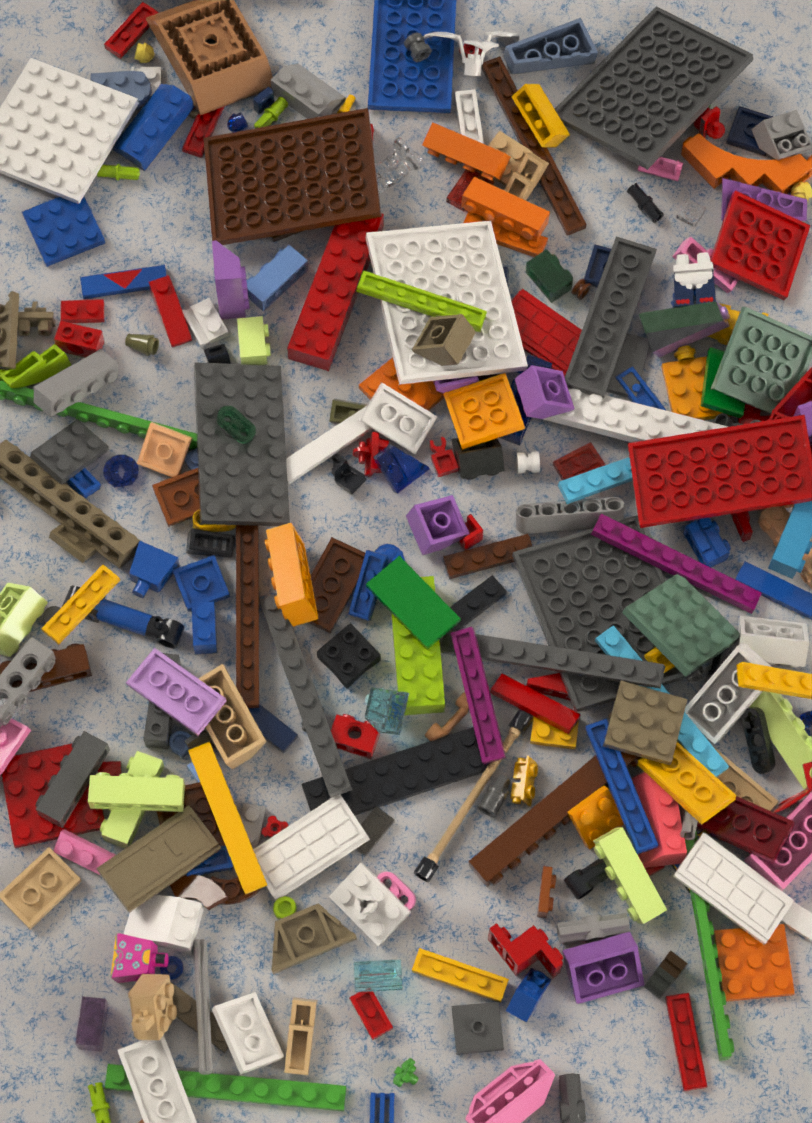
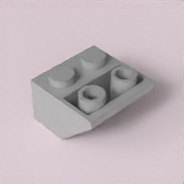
(782, 135)

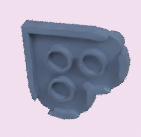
(128, 82)

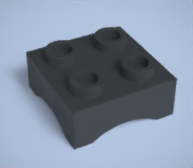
(348, 655)

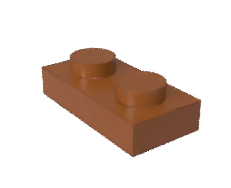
(545, 902)

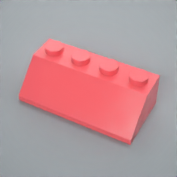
(665, 822)

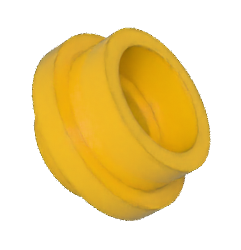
(685, 352)

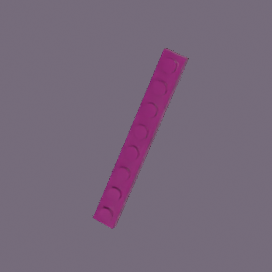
(676, 563)

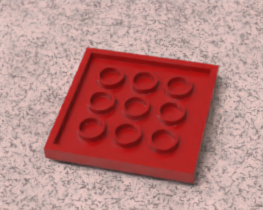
(759, 245)
(23, 784)

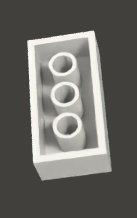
(721, 699)

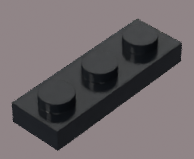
(477, 601)

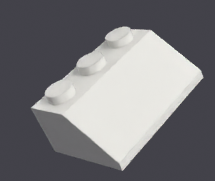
(775, 640)

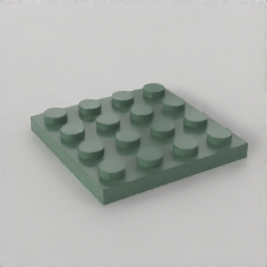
(762, 361)
(682, 624)

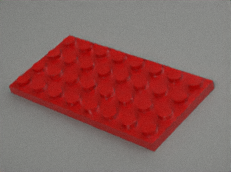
(721, 471)

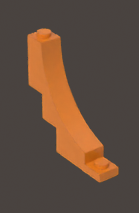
(716, 164)

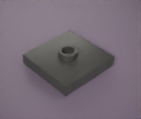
(477, 1028)

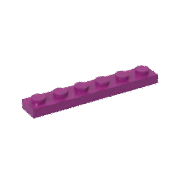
(478, 695)

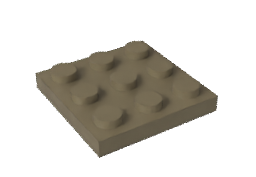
(645, 722)

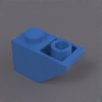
(528, 994)

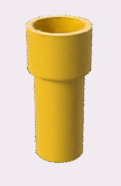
(347, 104)

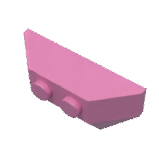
(512, 1094)

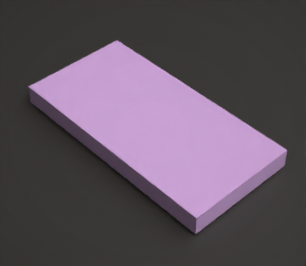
(176, 691)

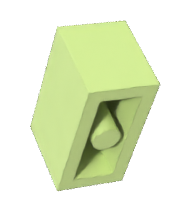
(252, 340)

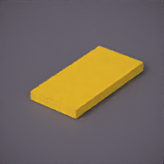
(690, 784)

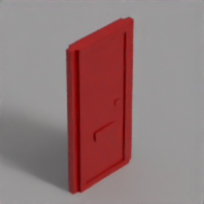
(545, 331)

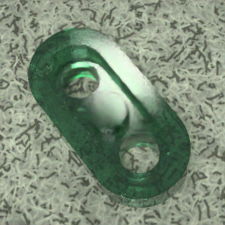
(238, 424)

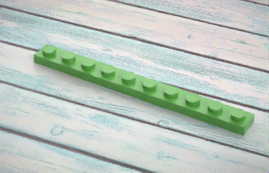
(86, 412)
(712, 974)
(246, 1089)

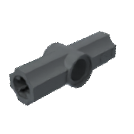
(571, 1104)

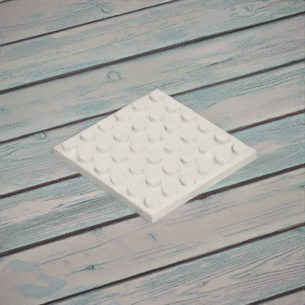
(59, 129)

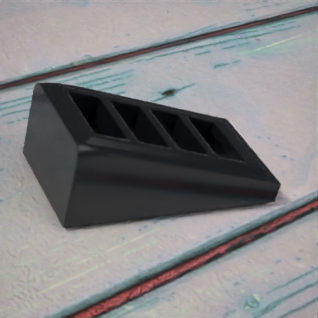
(209, 551)

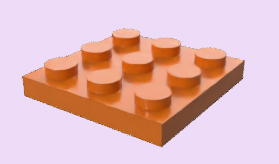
(421, 393)
(753, 968)

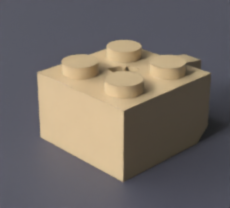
(152, 1006)

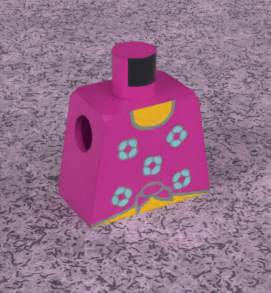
(135, 957)

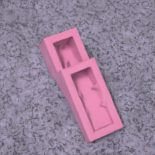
(692, 248)

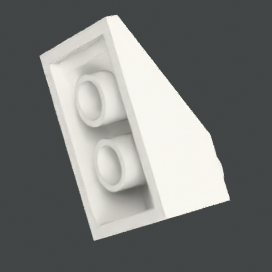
(166, 922)

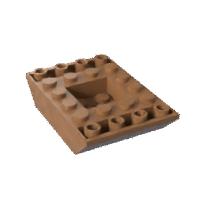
(218, 71)

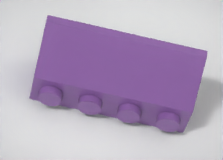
(230, 283)

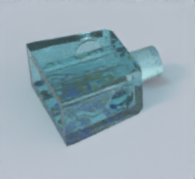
(386, 709)

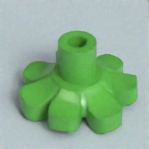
(405, 1073)

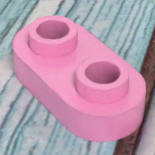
(398, 888)

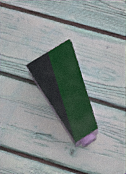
(682, 325)

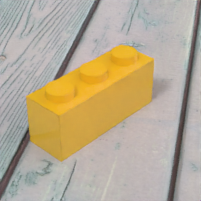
(540, 115)

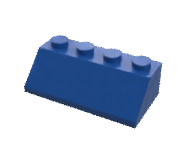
(154, 125)

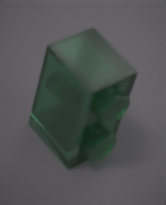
(549, 275)

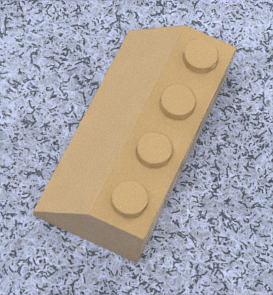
(233, 726)

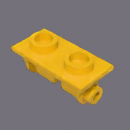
(526, 771)

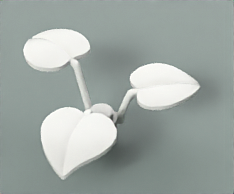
(474, 61)

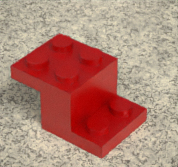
(525, 950)

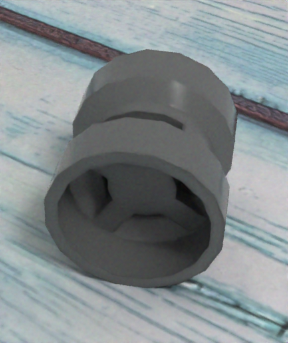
(417, 46)

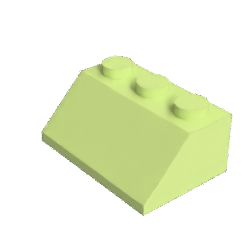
(18, 612)

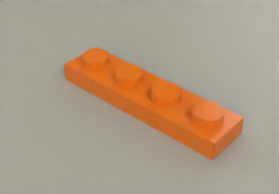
(512, 239)

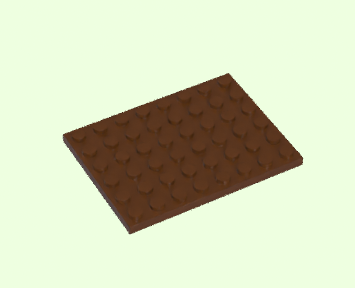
(291, 177)

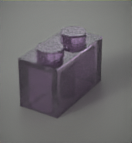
(92, 1023)

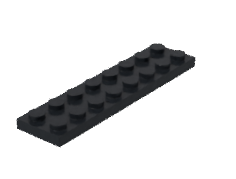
(405, 773)

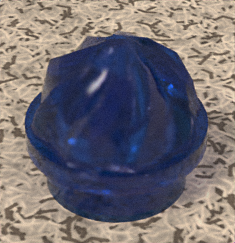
(237, 122)

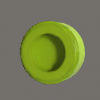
(284, 907)

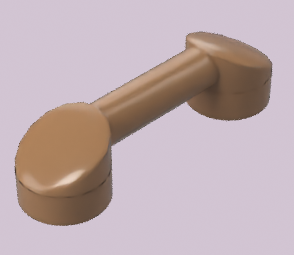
(436, 731)

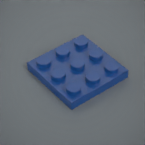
(63, 229)

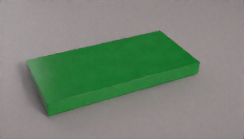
(413, 602)

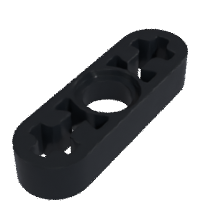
(752, 747)

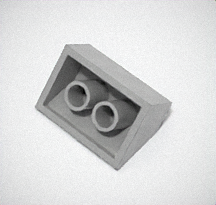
(305, 92)

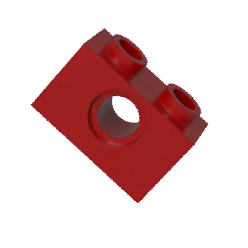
(78, 339)
(362, 746)

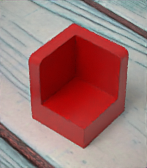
(475, 533)

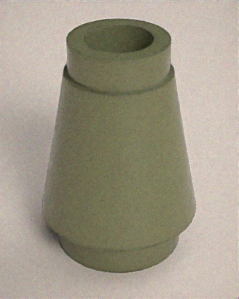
(143, 343)

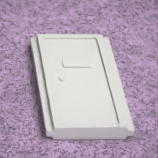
(309, 846)
(733, 888)

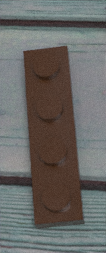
(485, 556)

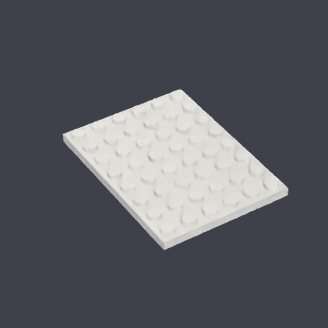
(459, 265)

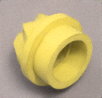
(144, 53)
(802, 190)

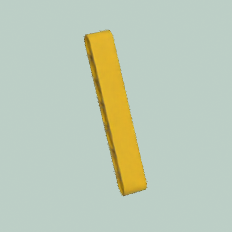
(227, 818)

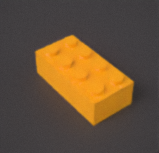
(291, 574)

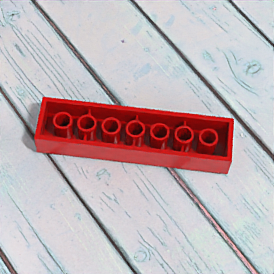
(332, 294)

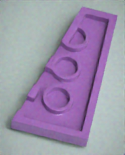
(786, 203)

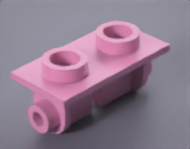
(665, 168)

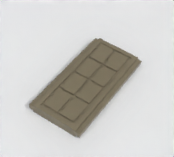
(159, 859)

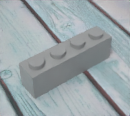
(75, 382)

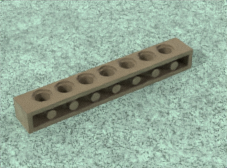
(66, 506)

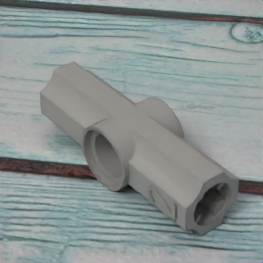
(592, 928)

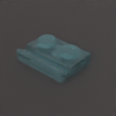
(378, 975)

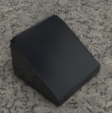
(217, 354)

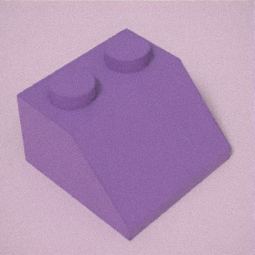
(543, 392)
(436, 524)

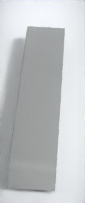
(565, 517)

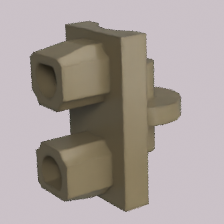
(35, 318)

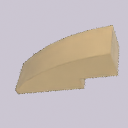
(527, 176)
(300, 1036)

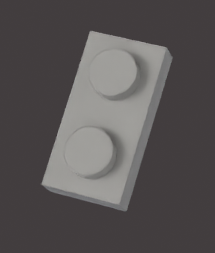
(253, 820)

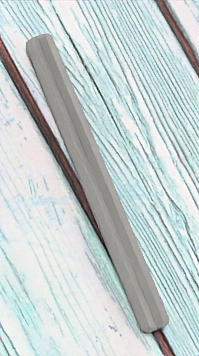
(203, 1007)

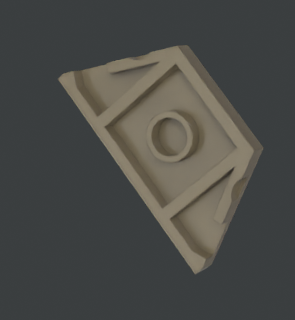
(8, 331)
(306, 936)

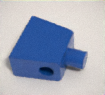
(151, 569)

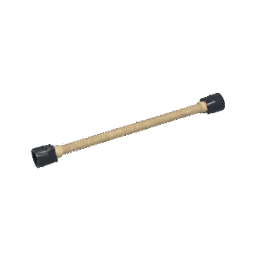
(428, 866)

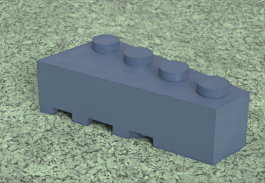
(552, 49)

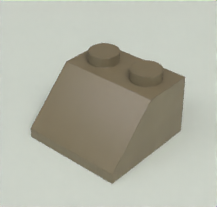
(445, 339)

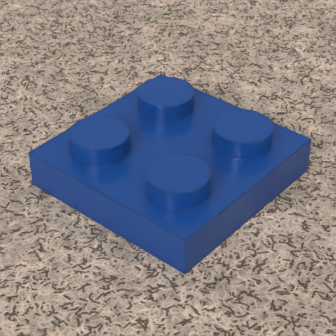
(201, 582)

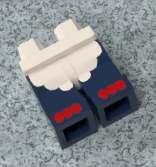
(691, 277)

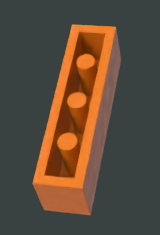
(465, 151)
(505, 209)

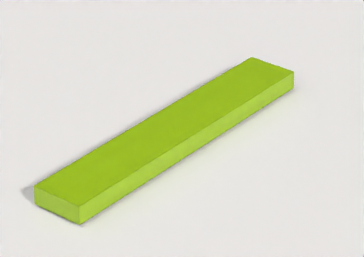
(418, 299)

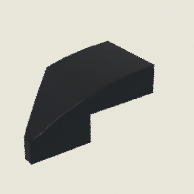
(345, 475)

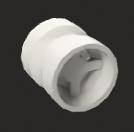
(528, 462)

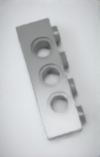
(31, 652)

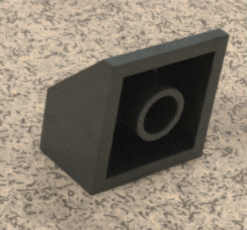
(479, 459)

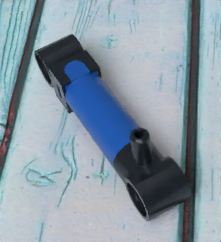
(164, 631)

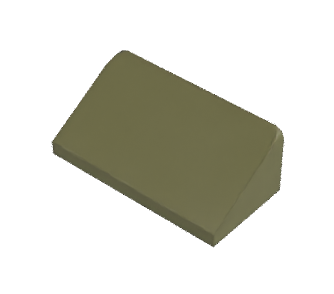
(344, 409)

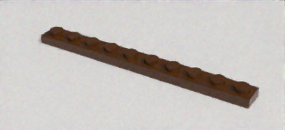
(551, 180)
(247, 614)

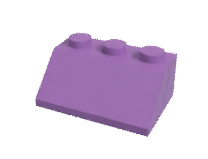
(603, 967)

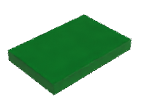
(713, 399)

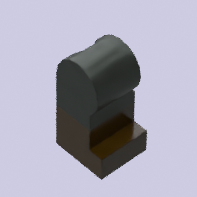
(665, 974)

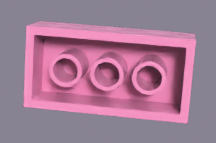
(795, 852)

